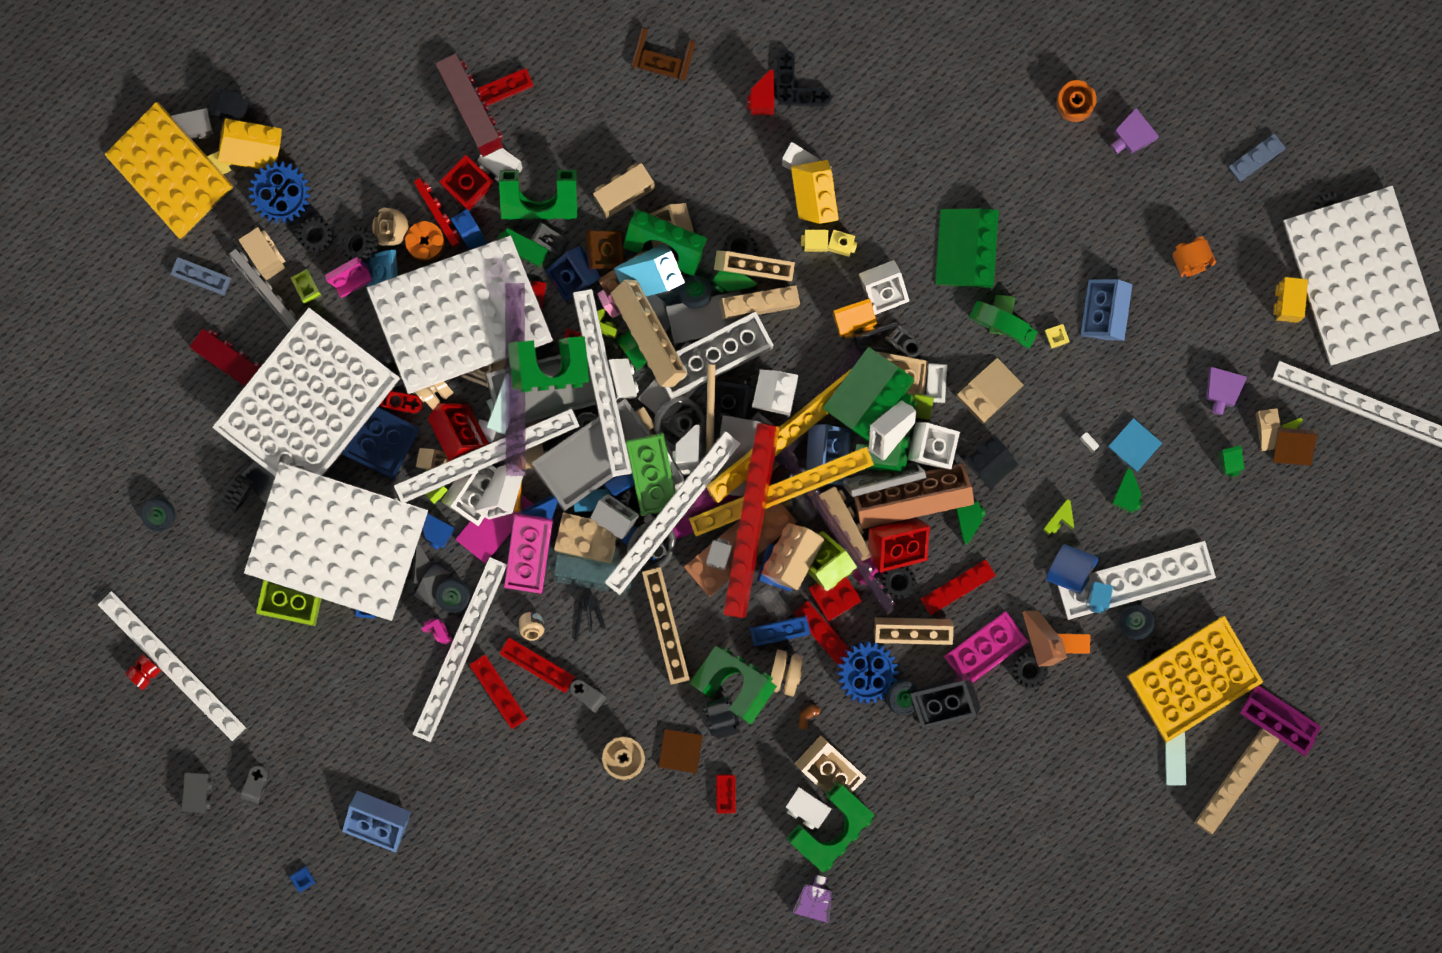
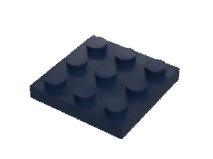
(382, 443)

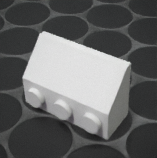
(466, 493)

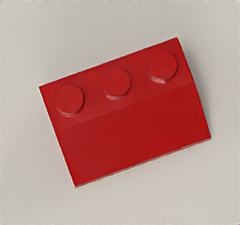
(457, 429)
(899, 544)

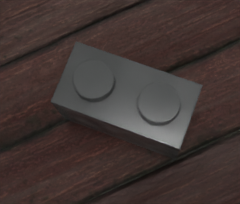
(197, 793)

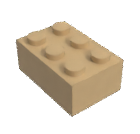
(623, 190)
(263, 253)
(585, 539)
(792, 556)

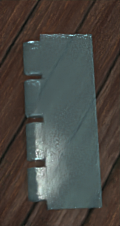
(584, 572)

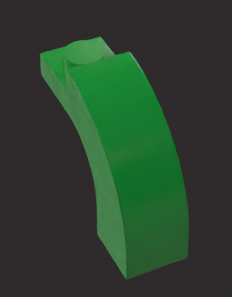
(1003, 322)

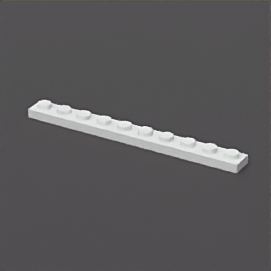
(602, 383)
(1358, 403)
(483, 457)
(672, 512)
(460, 649)
(172, 666)

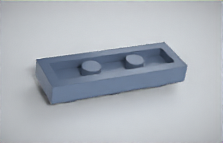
(1256, 158)
(200, 276)

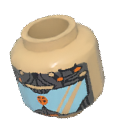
(531, 625)

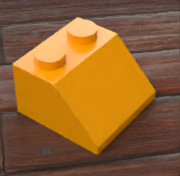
(855, 318)

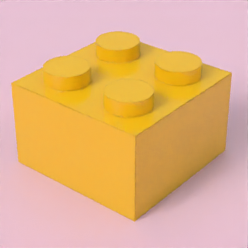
(1291, 299)

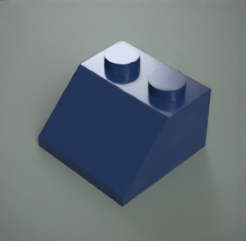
(572, 273)

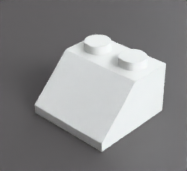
(499, 161)
(884, 287)
(622, 379)
(775, 391)
(933, 445)
(690, 450)
(807, 808)

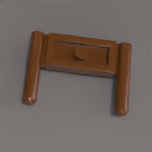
(661, 63)

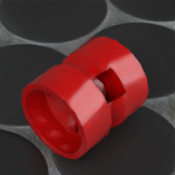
(143, 671)

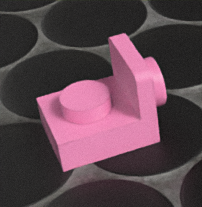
(608, 304)

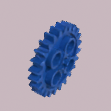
(265, 181)
(850, 673)

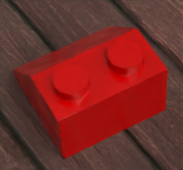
(762, 96)

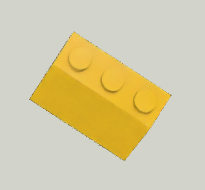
(248, 144)
(815, 192)

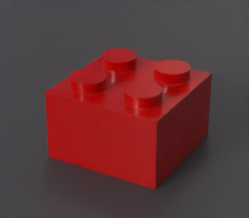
(466, 183)
(836, 599)

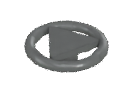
(681, 422)
(659, 552)

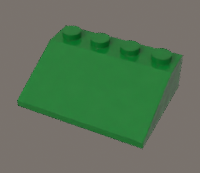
(967, 247)
(868, 392)

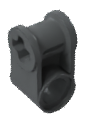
(902, 341)
(590, 697)
(254, 788)

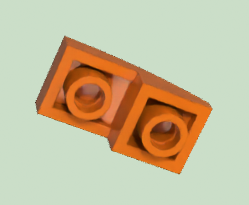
(1076, 643)

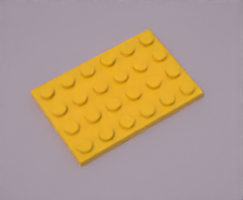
(169, 170)
(1194, 679)

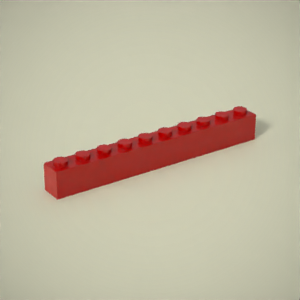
(751, 520)

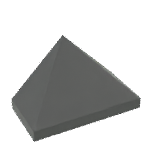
(549, 239)
(419, 566)
(430, 582)

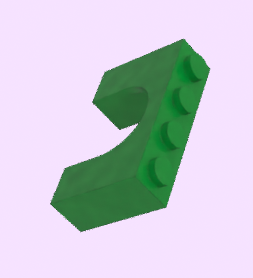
(517, 206)
(684, 242)
(527, 249)
(527, 374)
(897, 458)
(755, 689)
(855, 817)

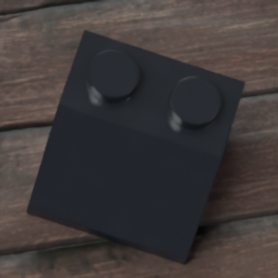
(991, 462)

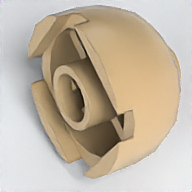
(390, 227)

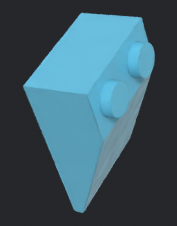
(653, 270)

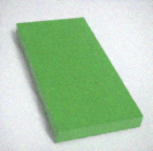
(651, 472)

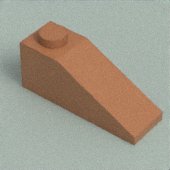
(1044, 640)

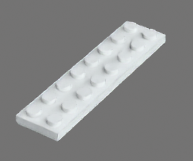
(1145, 578)

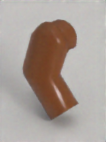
(806, 714)

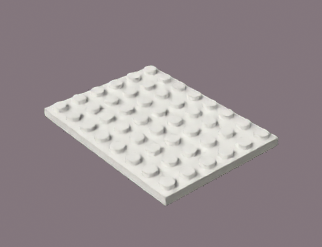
(1361, 275)
(453, 314)
(306, 399)
(336, 541)

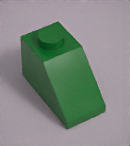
(732, 282)
(631, 350)
(1231, 461)
(1128, 493)
(969, 520)

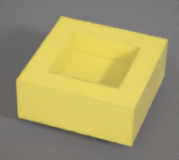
(1057, 336)

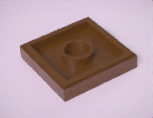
(604, 249)
(1294, 446)
(680, 751)

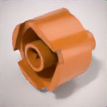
(1083, 93)
(427, 231)
(1193, 257)

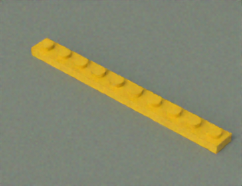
(788, 433)
(786, 489)

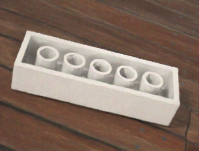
(725, 349)

